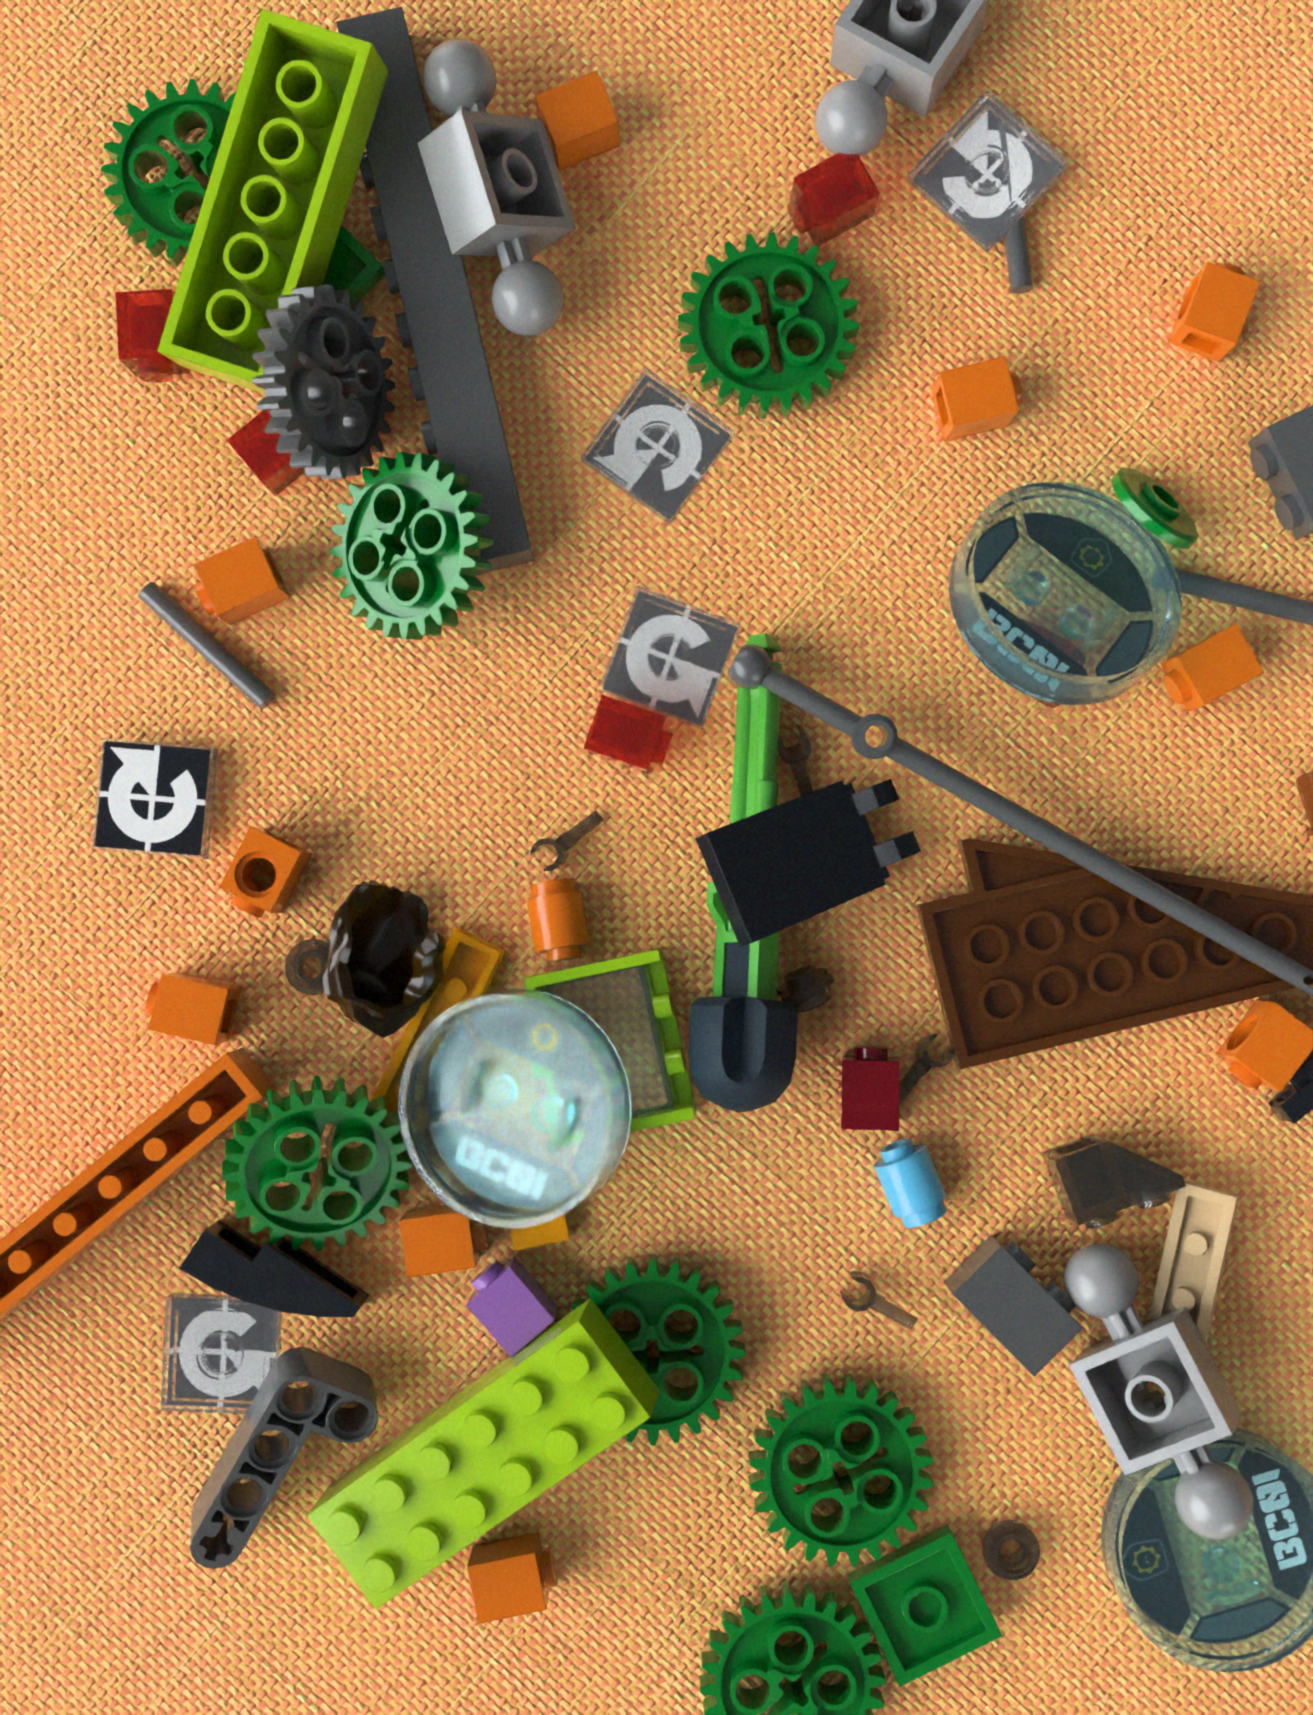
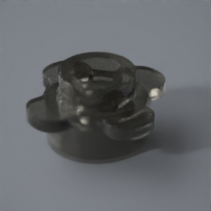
(806, 988)

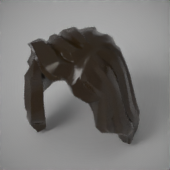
(382, 957)

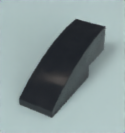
(271, 1275)

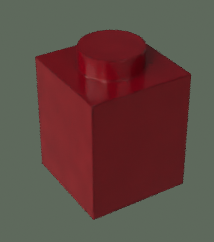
(870, 1089)

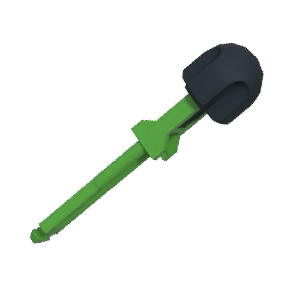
(742, 1035)

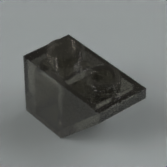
(1101, 1178)

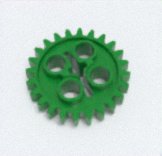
(159, 208)
(815, 317)
(393, 547)
(265, 1156)
(652, 1297)
(861, 1517)
(752, 1649)

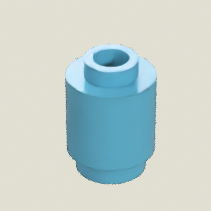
(911, 1183)

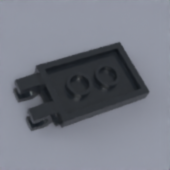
(801, 858)

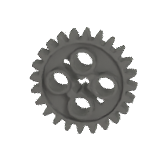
(324, 382)

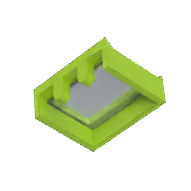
(637, 1013)

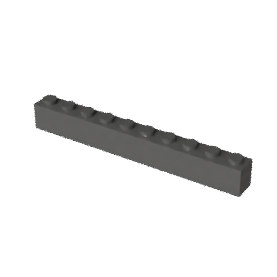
(435, 296)

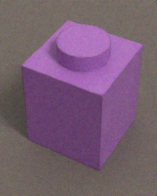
(511, 1304)

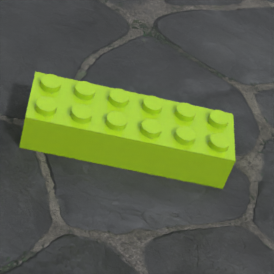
(273, 192)
(484, 1454)

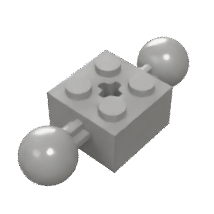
(893, 52)
(495, 186)
(1145, 1424)

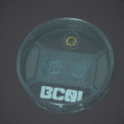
(1064, 593)
(514, 1107)
(1208, 1599)

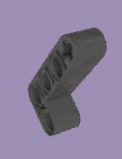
(269, 1458)

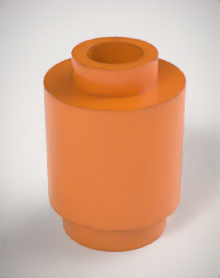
(558, 919)

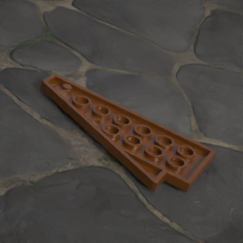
(1066, 957)

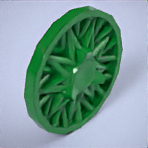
(1155, 508)

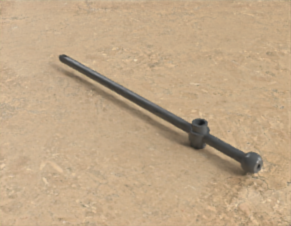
(754, 668)

